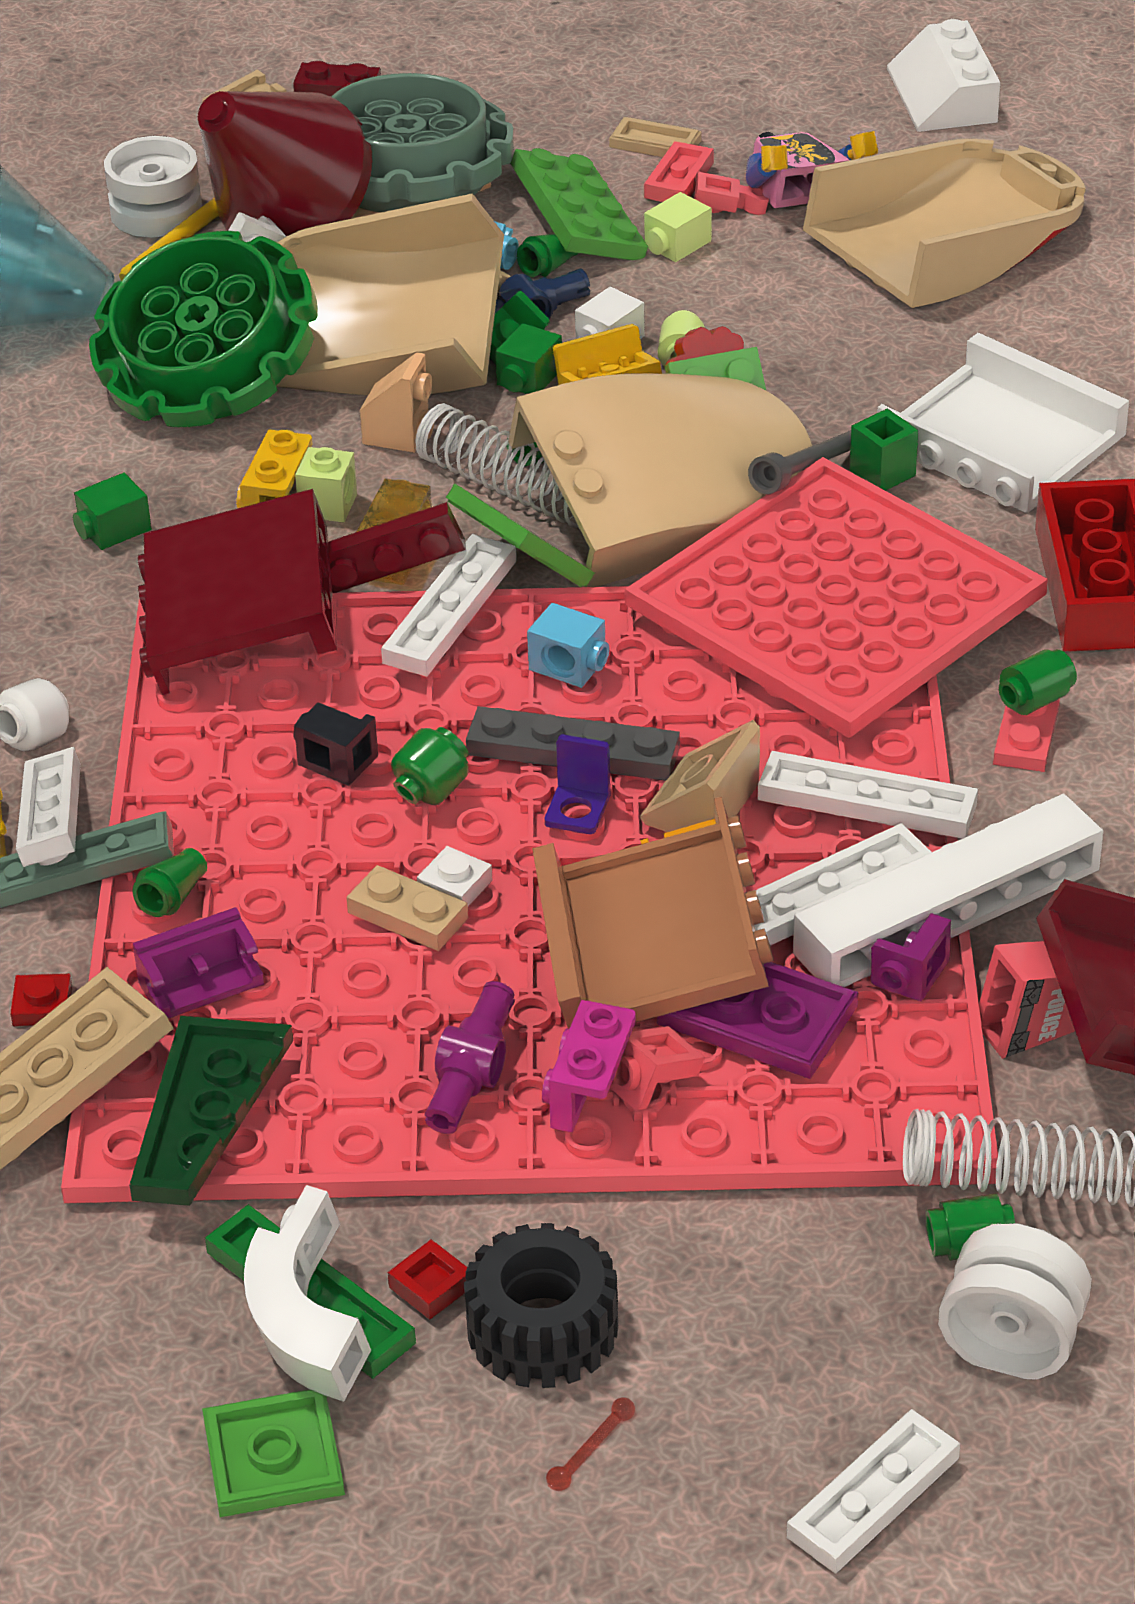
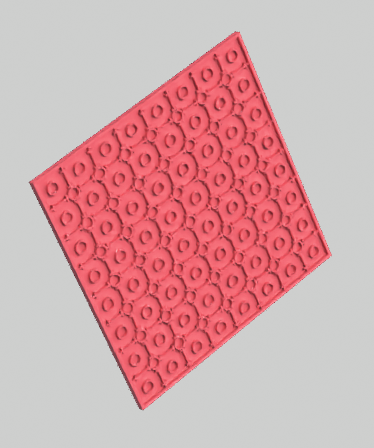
(374, 1004)

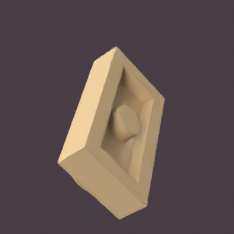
(407, 907)

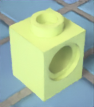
(332, 478)

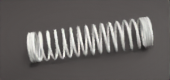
(455, 441)
(920, 1155)

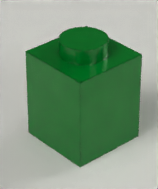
(527, 359)
(884, 449)
(111, 511)

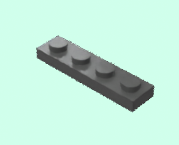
(533, 738)

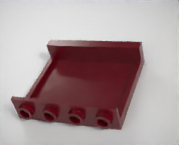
(235, 583)
(1093, 957)

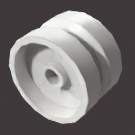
(152, 185)
(1015, 1301)

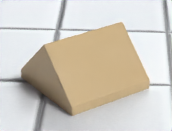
(717, 769)

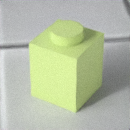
(678, 227)

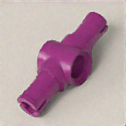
(470, 1057)

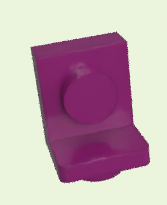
(916, 964)

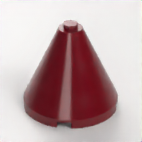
(284, 157)

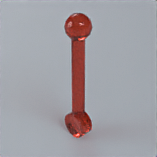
(559, 1477)

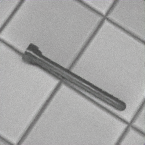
(773, 471)

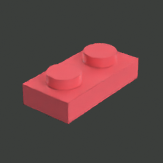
(678, 171)
(1026, 739)

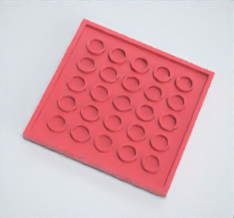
(836, 595)

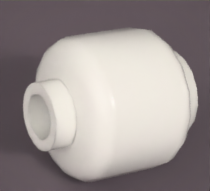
(32, 714)

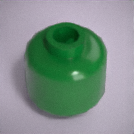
(430, 766)

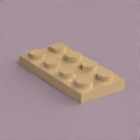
(72, 1057)

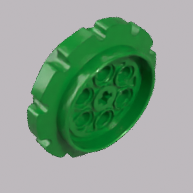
(203, 328)

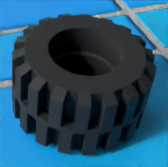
(541, 1340)

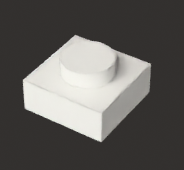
(457, 874)

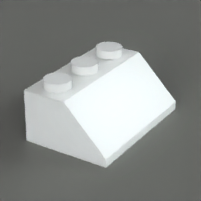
(946, 78)

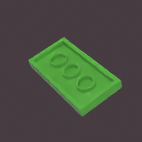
(578, 204)

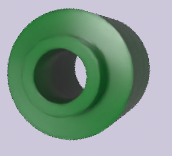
(1037, 681)
(958, 1219)

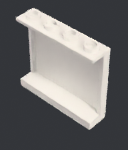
(1013, 423)

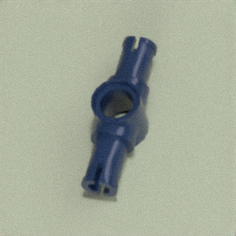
(545, 292)

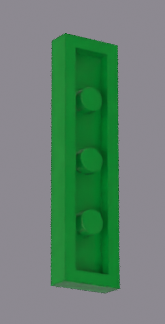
(385, 1331)

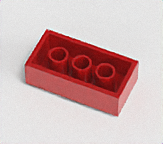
(1089, 560)

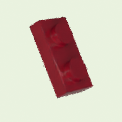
(330, 78)

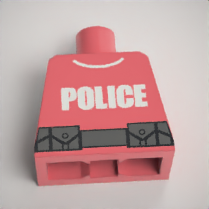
(1022, 999)

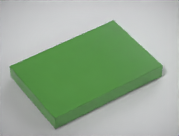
(519, 536)

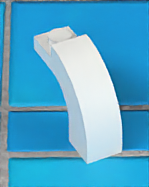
(305, 1339)

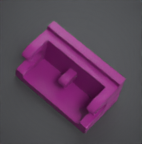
(198, 963)

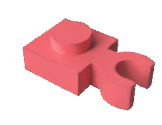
(727, 194)

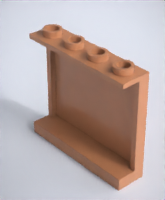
(655, 922)

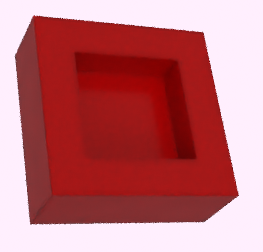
(37, 996)
(429, 1279)

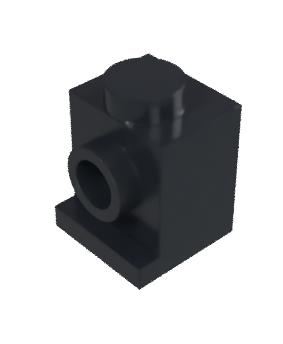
(335, 743)

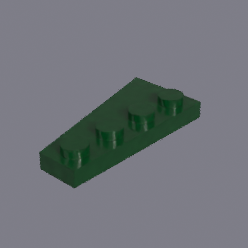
(201, 1101)

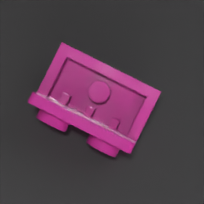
(586, 1060)

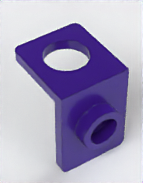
(583, 779)

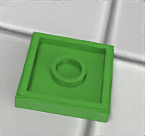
(272, 1452)

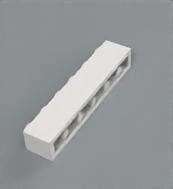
(960, 881)

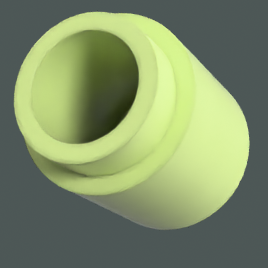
(673, 328)

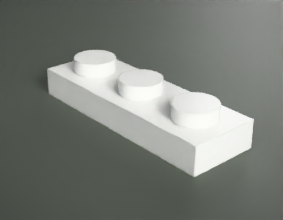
(873, 1491)

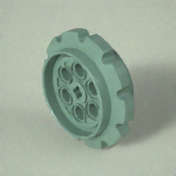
(427, 138)

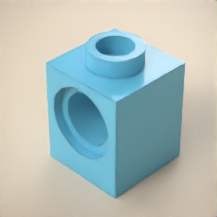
(567, 645)

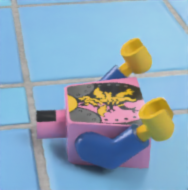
(787, 163)

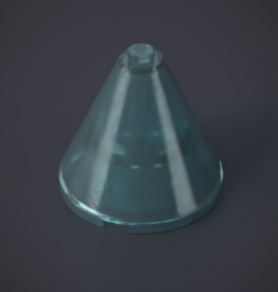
(42, 264)

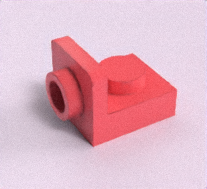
(650, 1059)

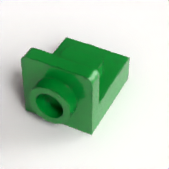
(511, 316)

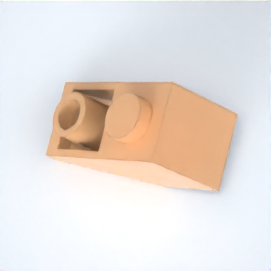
(397, 406)

